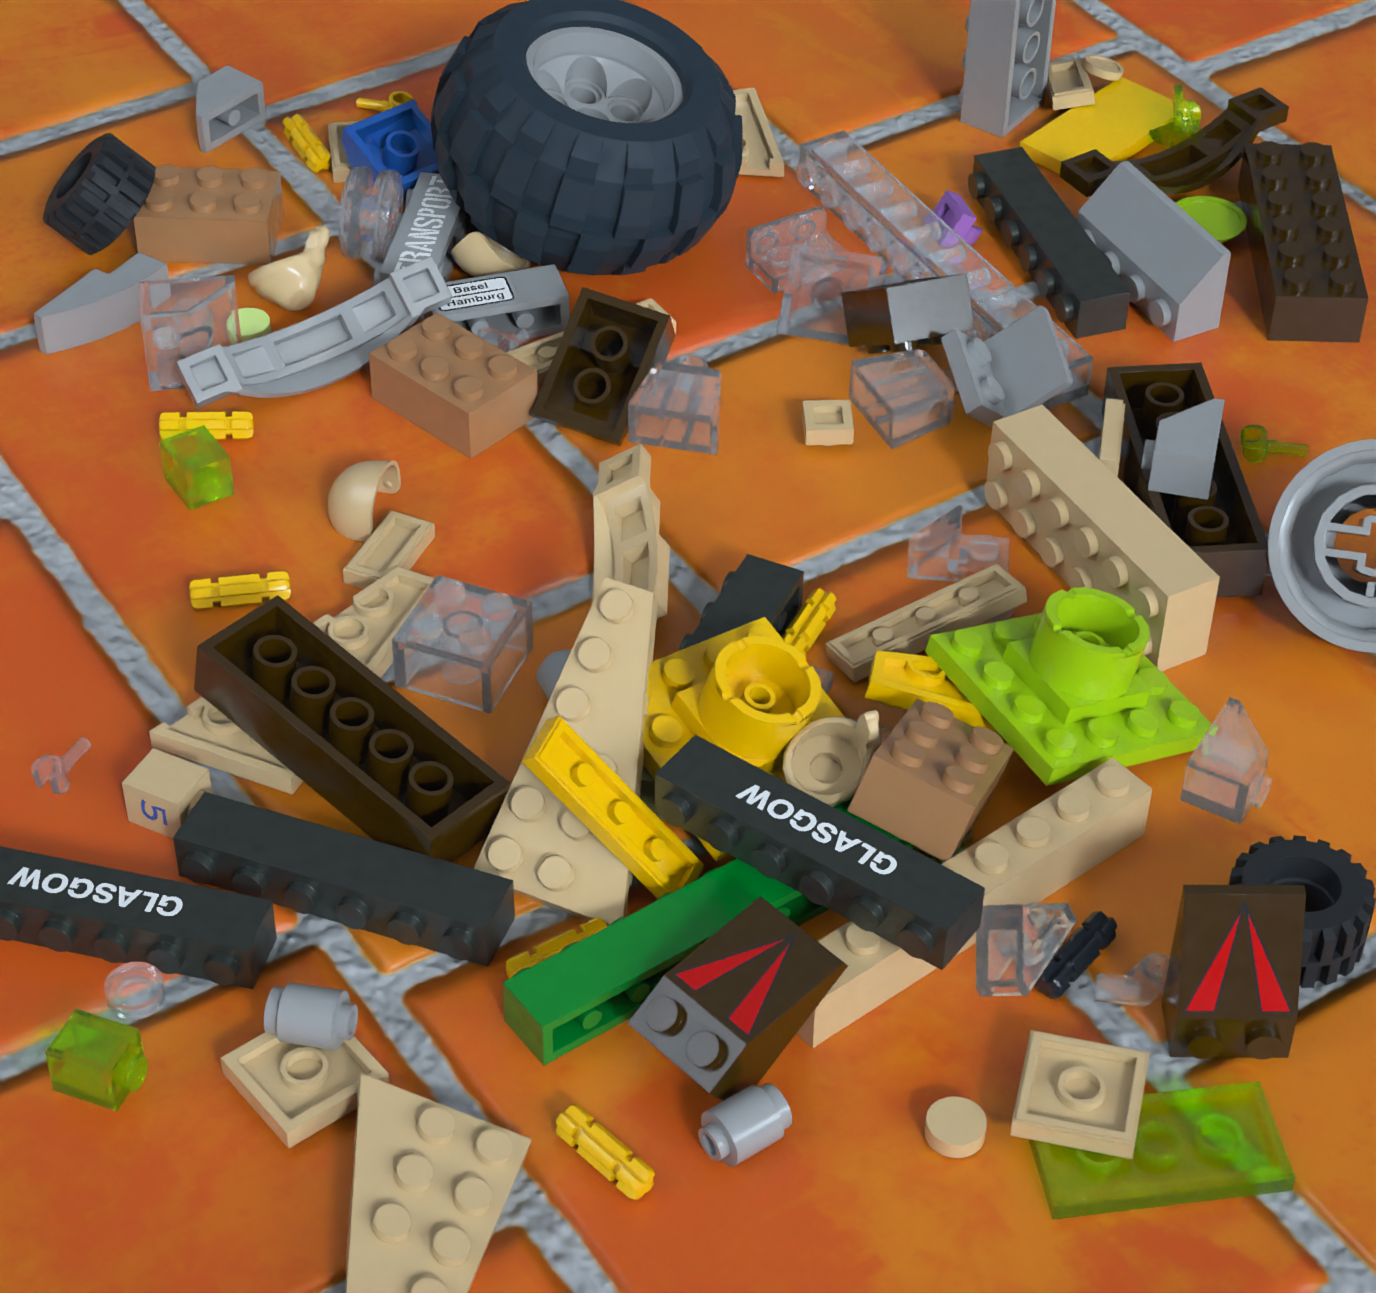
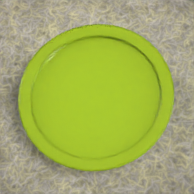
(1215, 215)

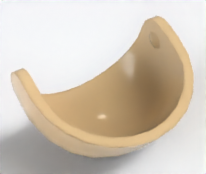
(483, 256)
(354, 496)

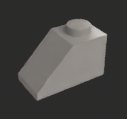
(227, 106)
(1185, 451)

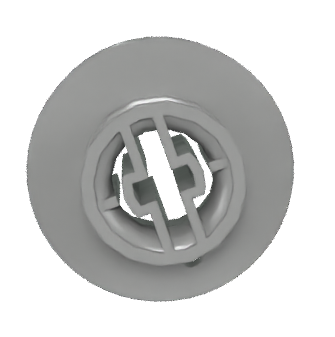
(1304, 550)

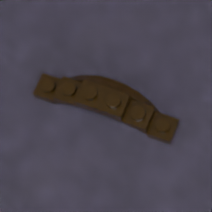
(1195, 160)

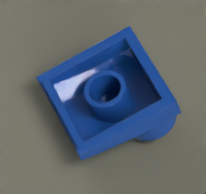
(394, 141)

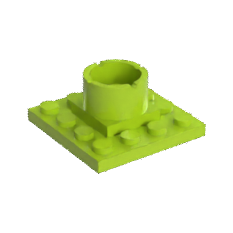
(1071, 686)

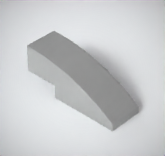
(96, 305)

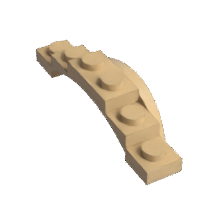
(628, 527)

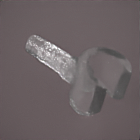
(57, 768)

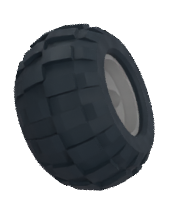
(587, 135)

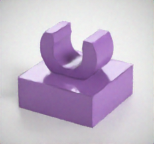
(958, 216)

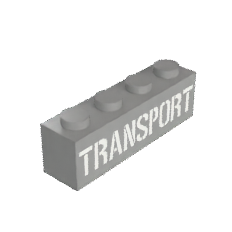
(425, 229)

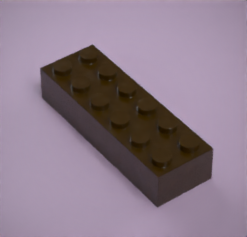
(1301, 243)
(1219, 529)
(348, 733)

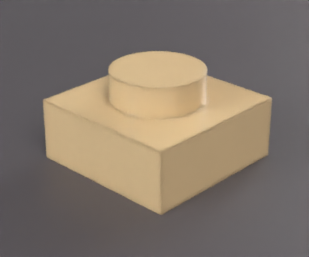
(827, 422)

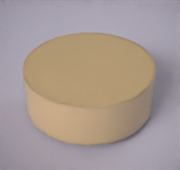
(955, 1127)

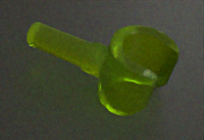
(1257, 446)

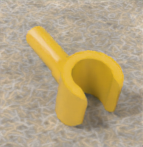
(395, 98)

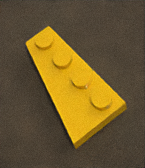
(902, 678)

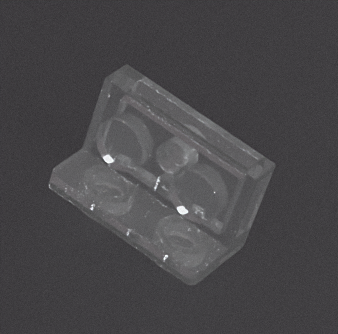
(771, 244)

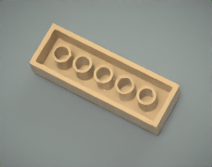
(1099, 532)

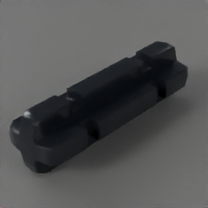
(1077, 954)

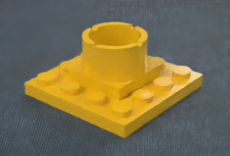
(736, 692)

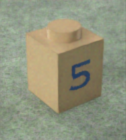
(164, 791)

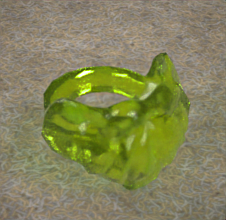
(1185, 124)

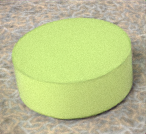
(253, 323)

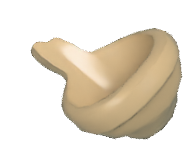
(294, 279)
(832, 756)

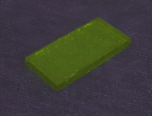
(1185, 1151)

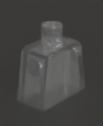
(902, 394)
(677, 407)

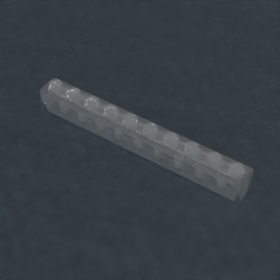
(919, 242)

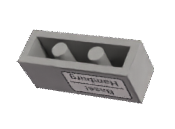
(510, 302)

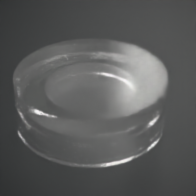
(134, 990)

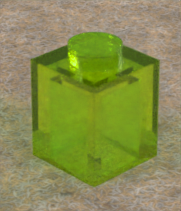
(197, 467)
(96, 1060)

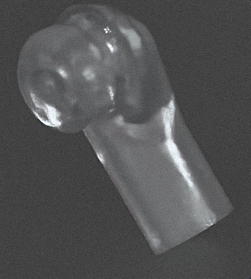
(1136, 988)

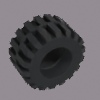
(99, 194)
(1336, 903)

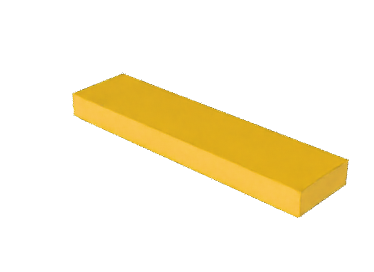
(610, 809)

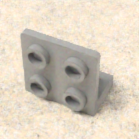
(1009, 370)

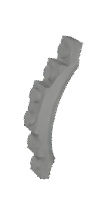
(320, 347)

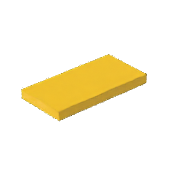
(1113, 125)

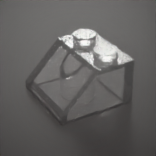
(814, 287)
(185, 319)

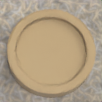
(1103, 67)

